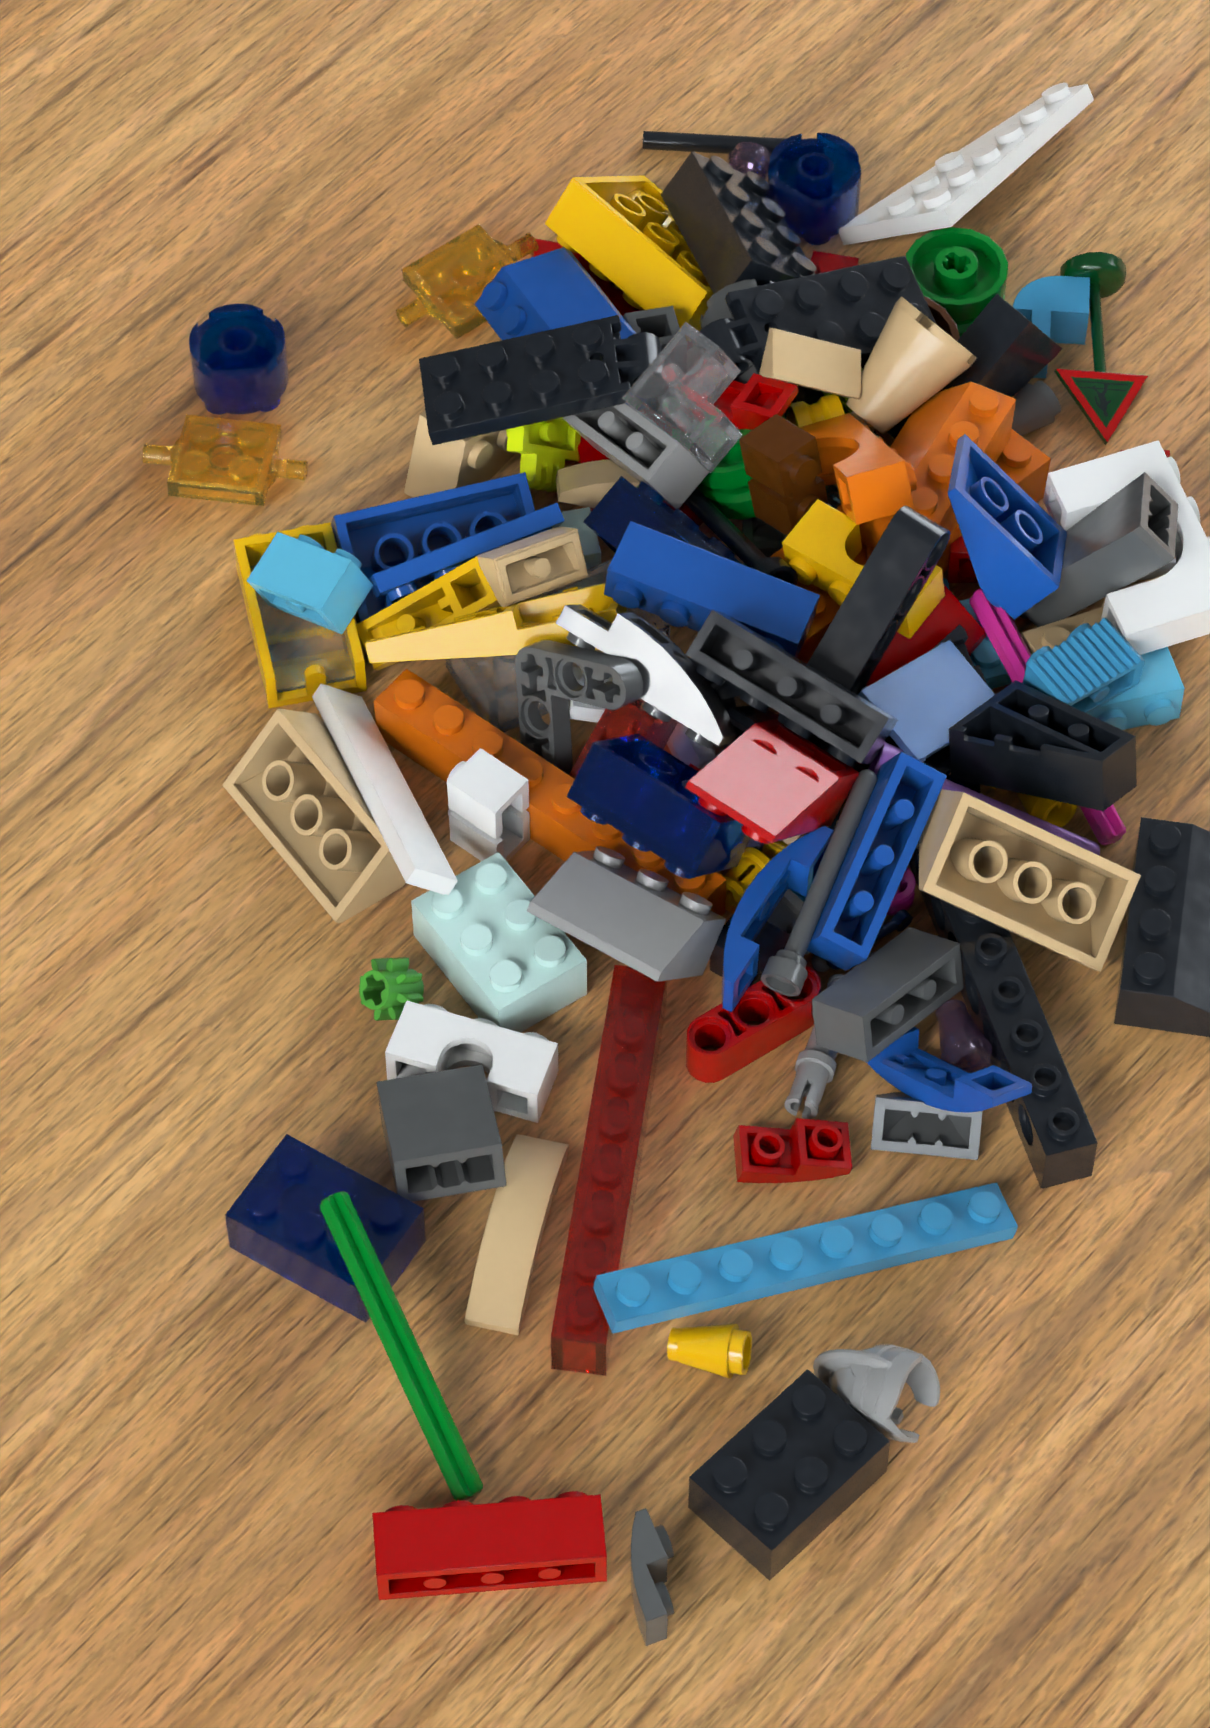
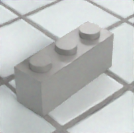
(641, 450)

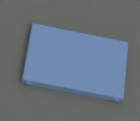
(928, 699)

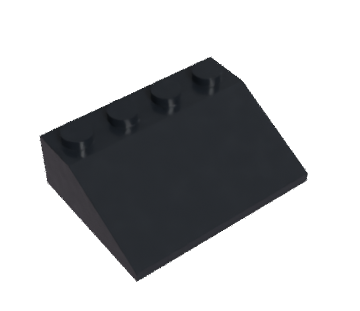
(1168, 932)

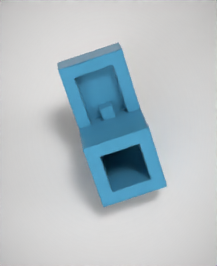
(1057, 308)

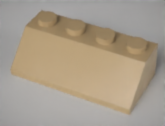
(314, 814)
(1023, 878)

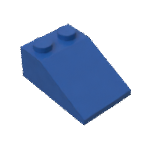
(1006, 533)

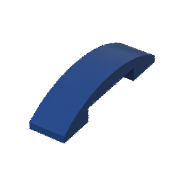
(789, 869)
(942, 1083)

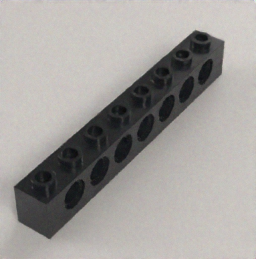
(1011, 1018)

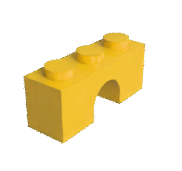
(823, 554)

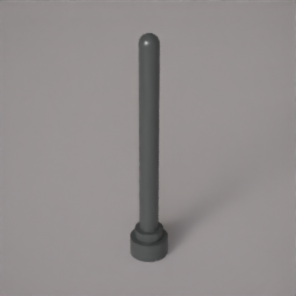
(787, 970)

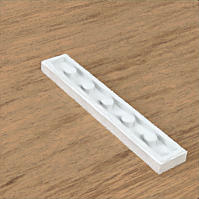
(384, 790)

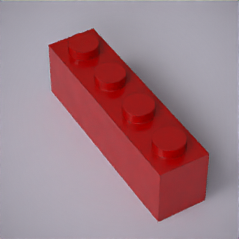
(489, 1546)

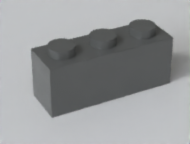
(887, 994)

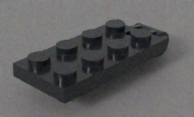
(831, 306)
(532, 378)

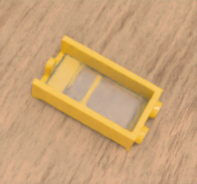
(291, 650)

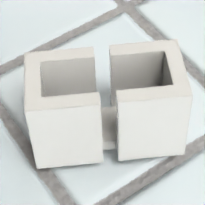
(488, 807)

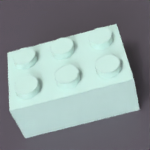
(496, 951)

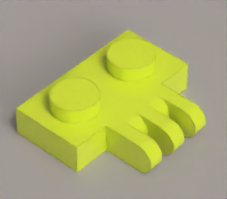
(544, 450)

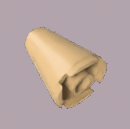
(906, 368)

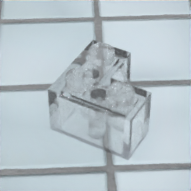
(680, 395)

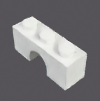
(518, 1063)

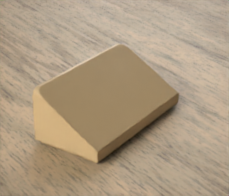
(812, 363)
(534, 565)

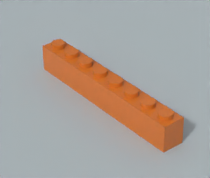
(444, 732)

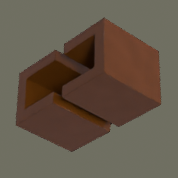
(783, 472)

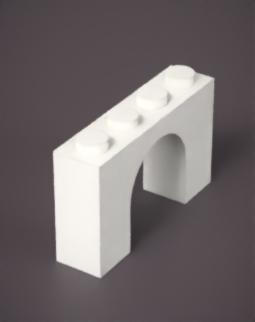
(1161, 609)

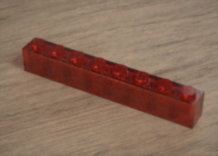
(608, 1168)

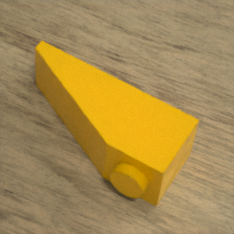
(435, 604)

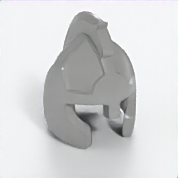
(874, 1380)

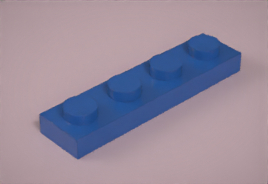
(402, 579)

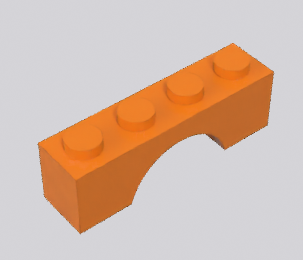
(868, 473)

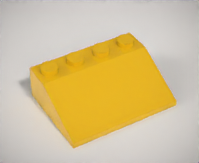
(633, 242)

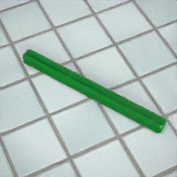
(401, 1346)

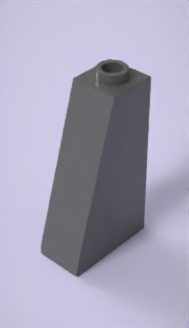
(1112, 549)

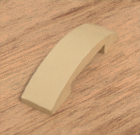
(514, 1234)

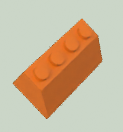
(931, 443)

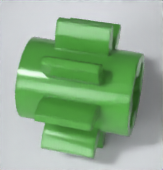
(389, 987)

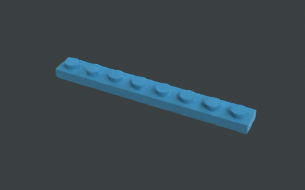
(803, 1257)

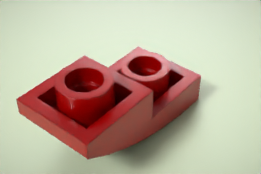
(797, 1154)

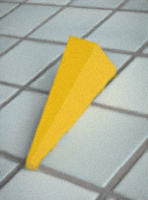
(493, 630)

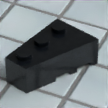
(1043, 750)

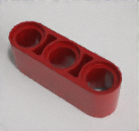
(744, 1043)

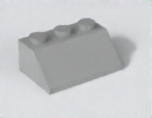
(630, 915)

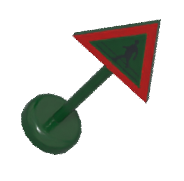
(1100, 394)

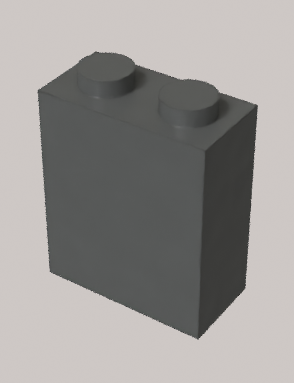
(441, 1133)

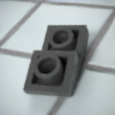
(649, 1561)

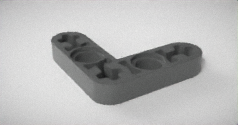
(547, 677)

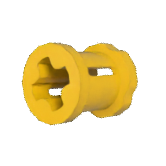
(740, 877)

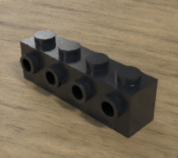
(792, 688)

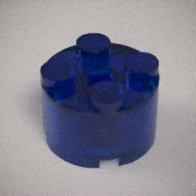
(815, 184)
(239, 360)

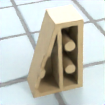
(454, 462)

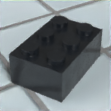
(788, 1474)

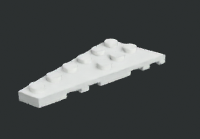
(968, 175)

